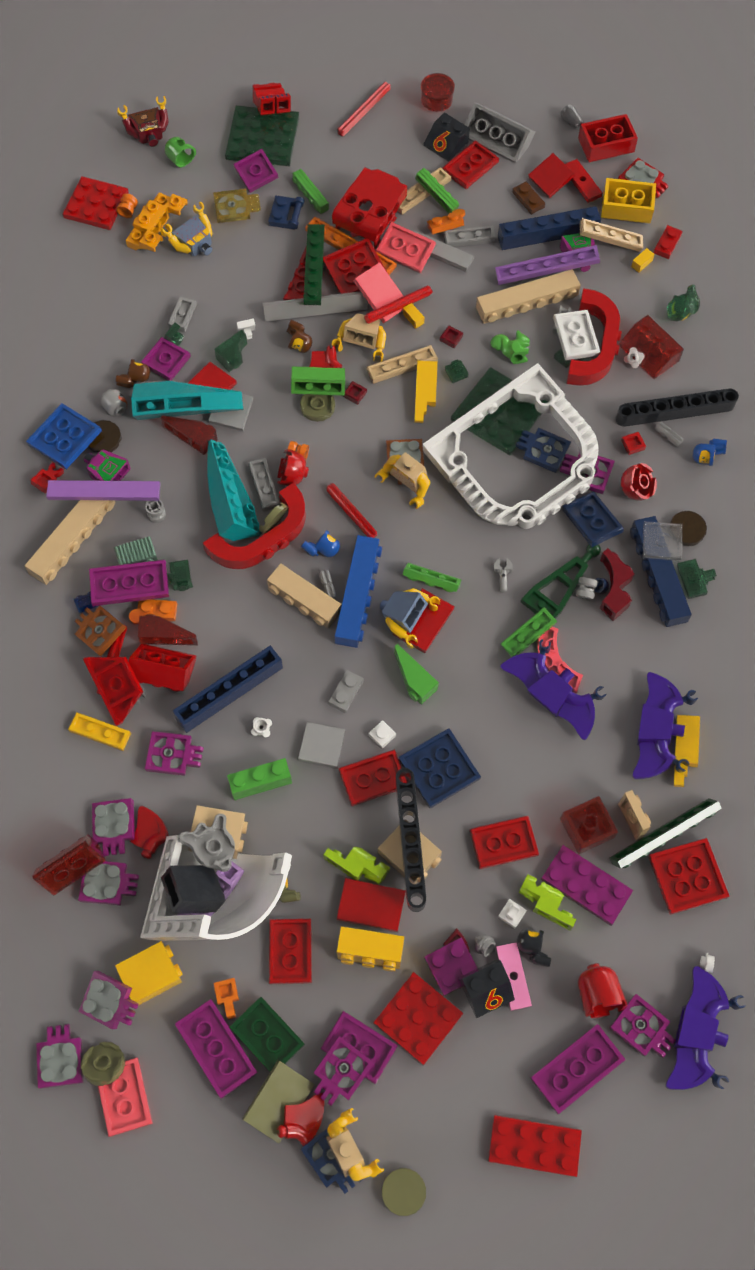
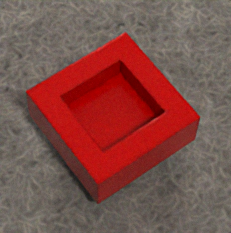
(633, 443)

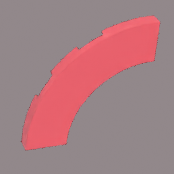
(553, 659)

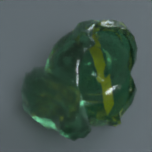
(684, 305)

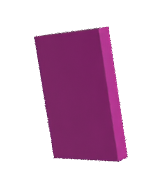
(365, 1040)

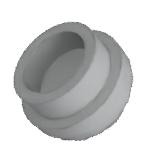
(484, 945)

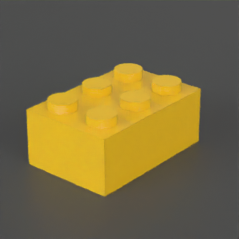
(628, 200)
(370, 948)

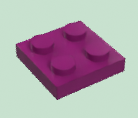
(256, 170)
(166, 359)
(449, 964)

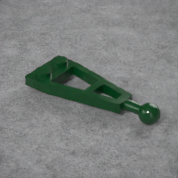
(536, 600)

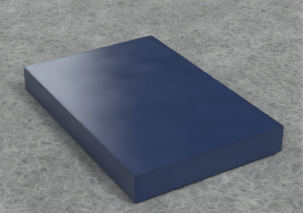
(593, 519)

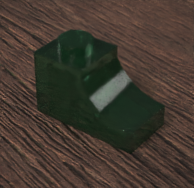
(230, 351)

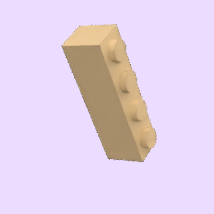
(304, 596)

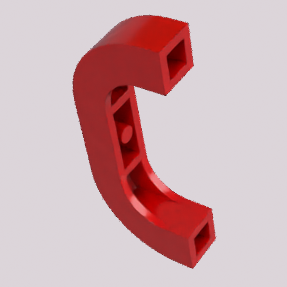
(603, 308)
(267, 544)

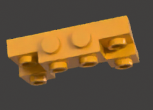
(152, 220)

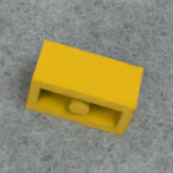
(642, 260)
(413, 315)

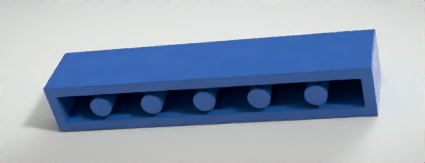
(357, 591)

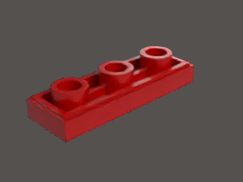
(584, 182)

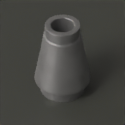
(571, 115)

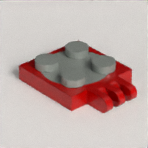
(643, 172)

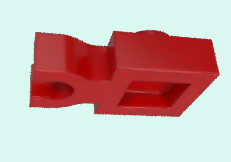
(41, 479)

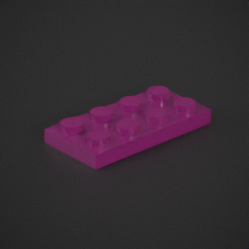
(128, 582)
(587, 885)
(216, 1048)
(577, 1069)

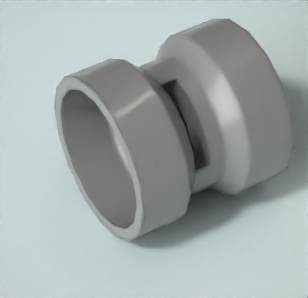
(155, 511)
(586, 588)

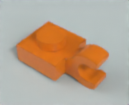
(226, 994)

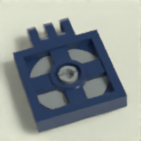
(543, 448)
(324, 1162)

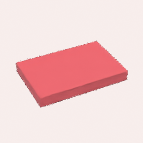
(406, 247)
(378, 289)
(125, 1101)

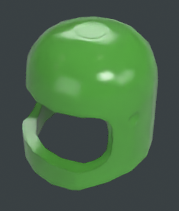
(176, 152)

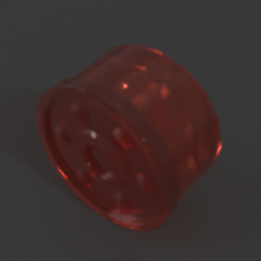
(437, 92)

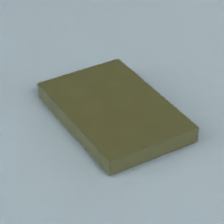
(280, 1089)

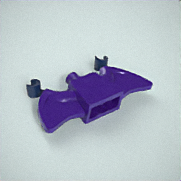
(554, 690)
(658, 726)
(699, 1033)

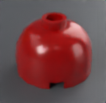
(292, 468)
(638, 482)

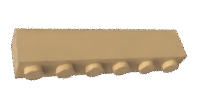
(528, 296)
(67, 538)

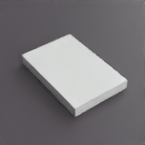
(576, 335)

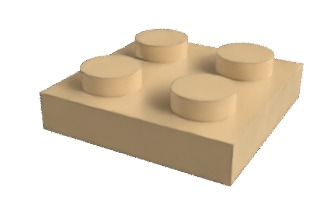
(635, 817)

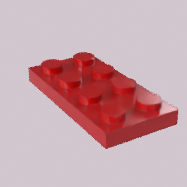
(535, 1146)

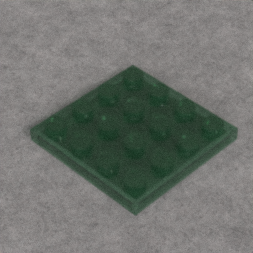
(268, 132)
(507, 422)

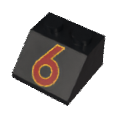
(447, 137)
(487, 988)

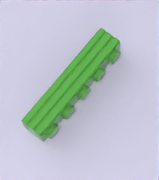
(436, 190)
(310, 191)

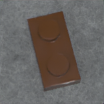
(528, 197)

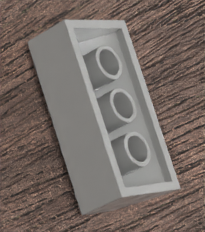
(498, 132)

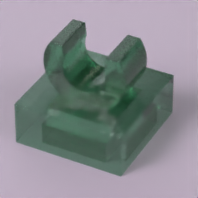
(174, 335)
(456, 371)

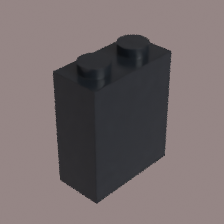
(192, 889)

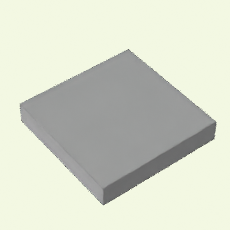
(233, 419)
(321, 745)

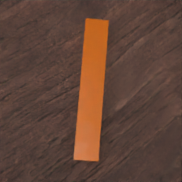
(341, 240)

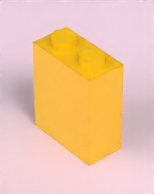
(150, 972)

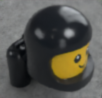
(531, 943)

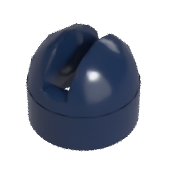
(601, 582)

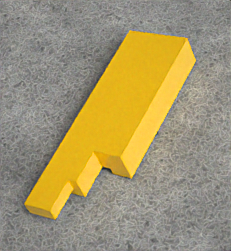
(425, 388)
(687, 746)

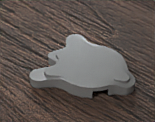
(211, 845)

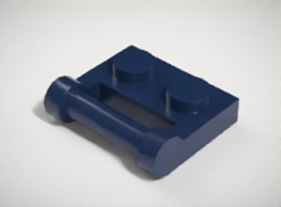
(281, 210)

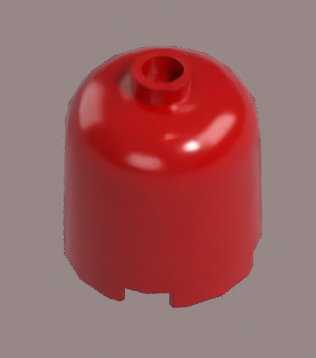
(600, 991)

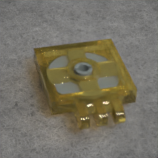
(235, 205)

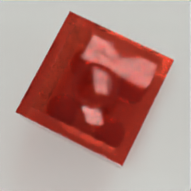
(588, 825)

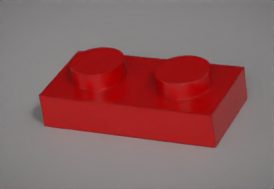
(668, 242)

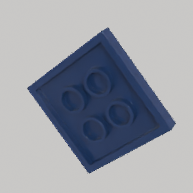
(440, 768)

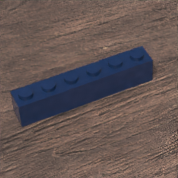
(544, 228)
(663, 581)
(228, 689)

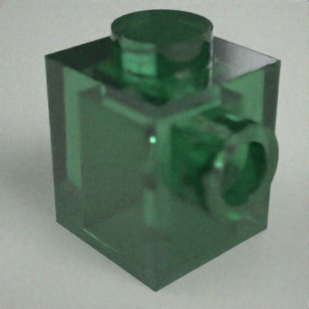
(180, 575)

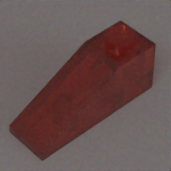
(190, 431)
(159, 631)

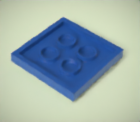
(64, 436)

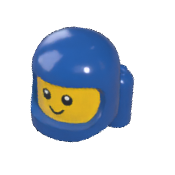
(706, 452)
(326, 546)

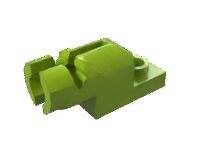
(358, 863)
(548, 902)

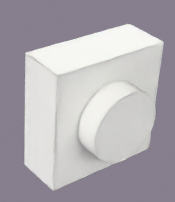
(382, 734)

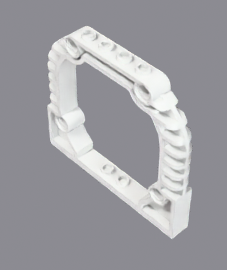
(532, 388)

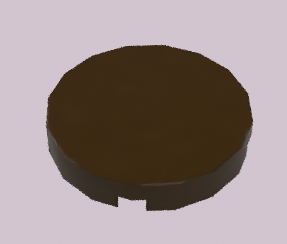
(108, 438)
(693, 527)

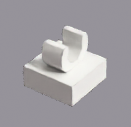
(247, 326)
(512, 913)

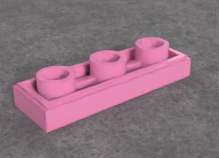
(512, 963)

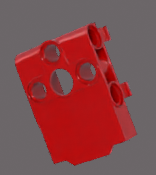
(382, 191)

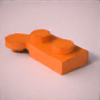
(448, 222)
(162, 608)

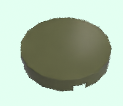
(317, 406)
(273, 518)
(103, 1063)
(403, 1192)

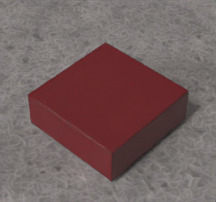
(451, 336)
(355, 392)

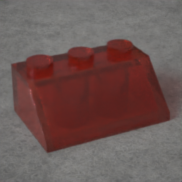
(655, 343)
(69, 865)

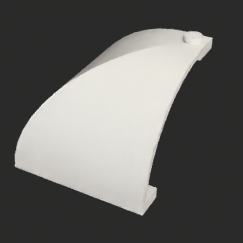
(241, 912)

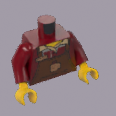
(147, 124)

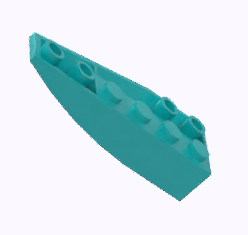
(181, 399)
(229, 499)

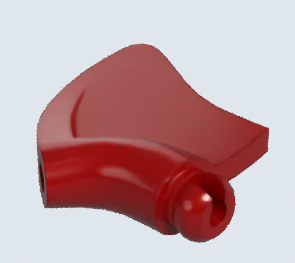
(325, 359)
(150, 832)
(302, 1120)

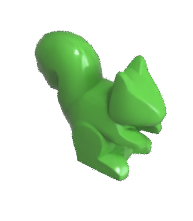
(512, 349)

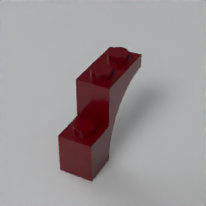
(620, 576)

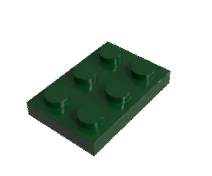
(266, 1034)

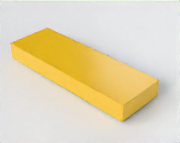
(99, 731)

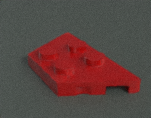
(115, 684)

